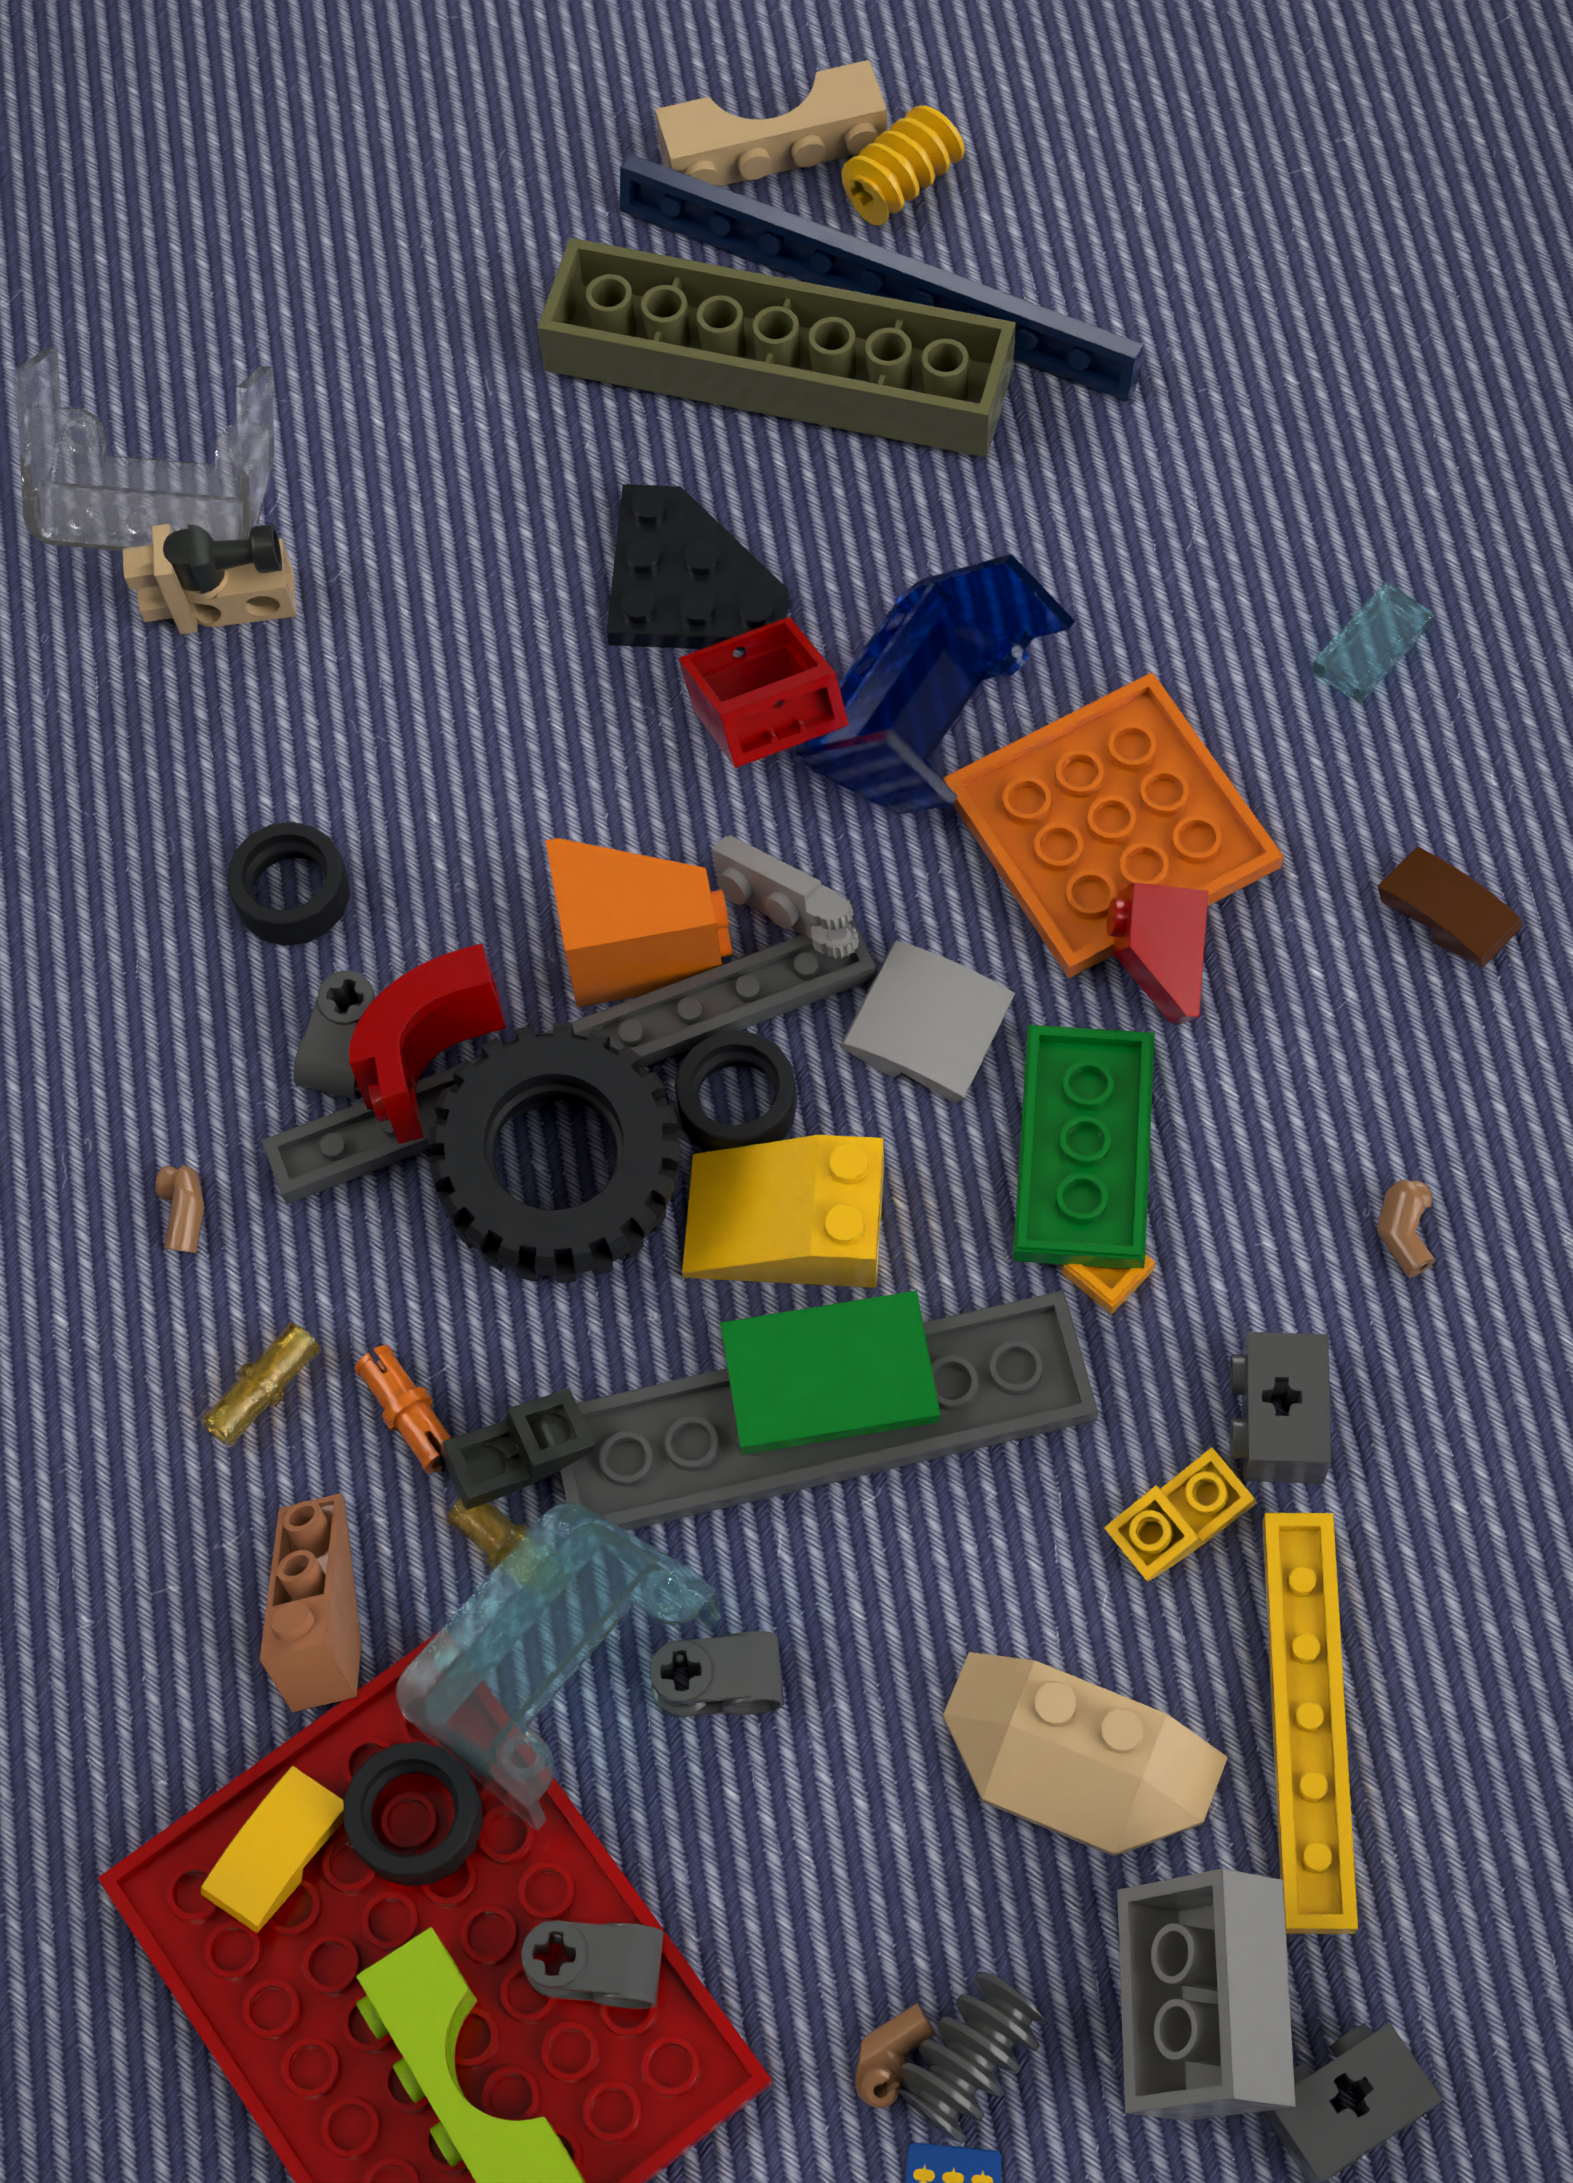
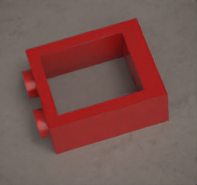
(740, 693)

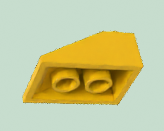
(787, 1212)

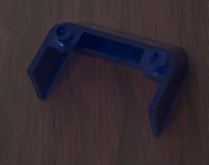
(922, 673)

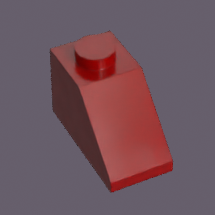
(1162, 944)

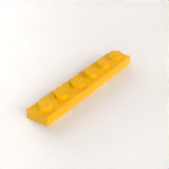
(1309, 1724)

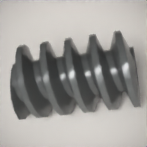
(970, 2054)

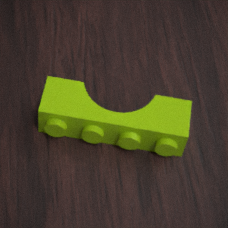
(422, 2005)

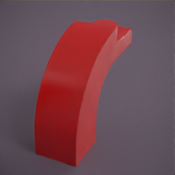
(413, 1023)

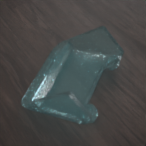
(528, 1636)

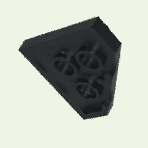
(684, 576)

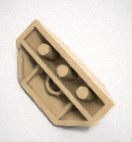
(1078, 1755)

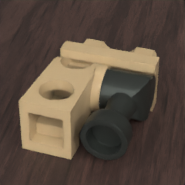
(209, 580)

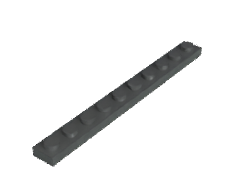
(652, 1025)

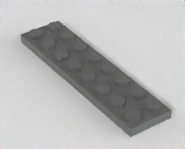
(678, 1447)

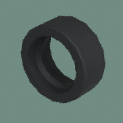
(269, 847)
(731, 1050)
(369, 1782)

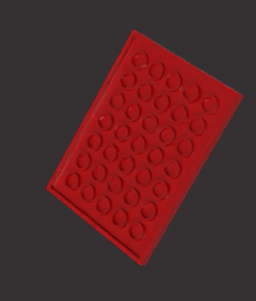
(282, 2007)

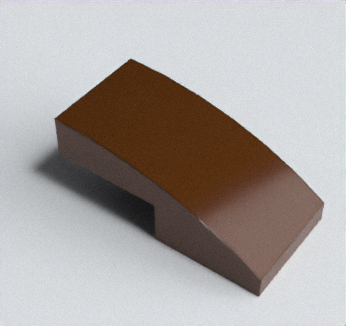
(1454, 906)

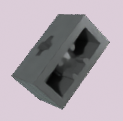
(1289, 1370)
(1393, 2094)

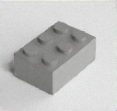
(1205, 1996)

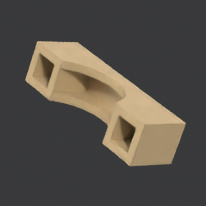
(830, 124)

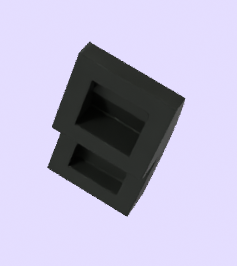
(521, 1450)

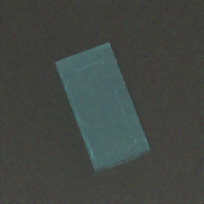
(1372, 642)

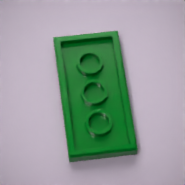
(1084, 1147)

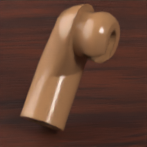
(187, 1206)
(1398, 1225)
(884, 2054)

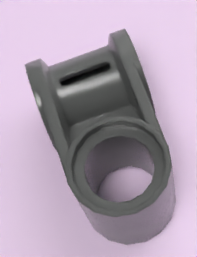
(324, 1049)
(726, 1675)
(610, 1967)

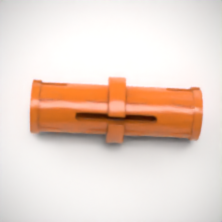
(404, 1406)

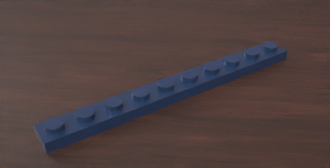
(848, 263)

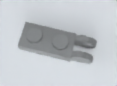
(785, 896)

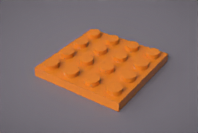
(1107, 804)

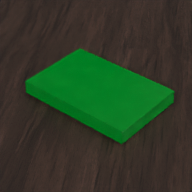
(830, 1372)

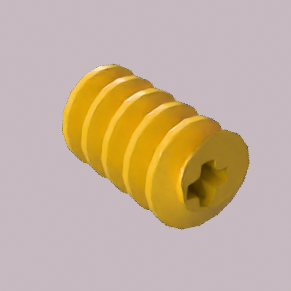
(901, 163)

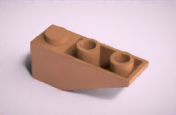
(311, 1607)

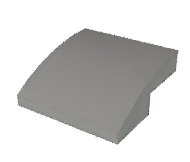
(927, 1020)

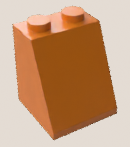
(633, 920)

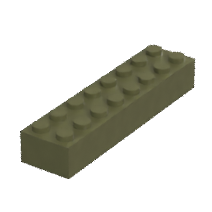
(778, 346)

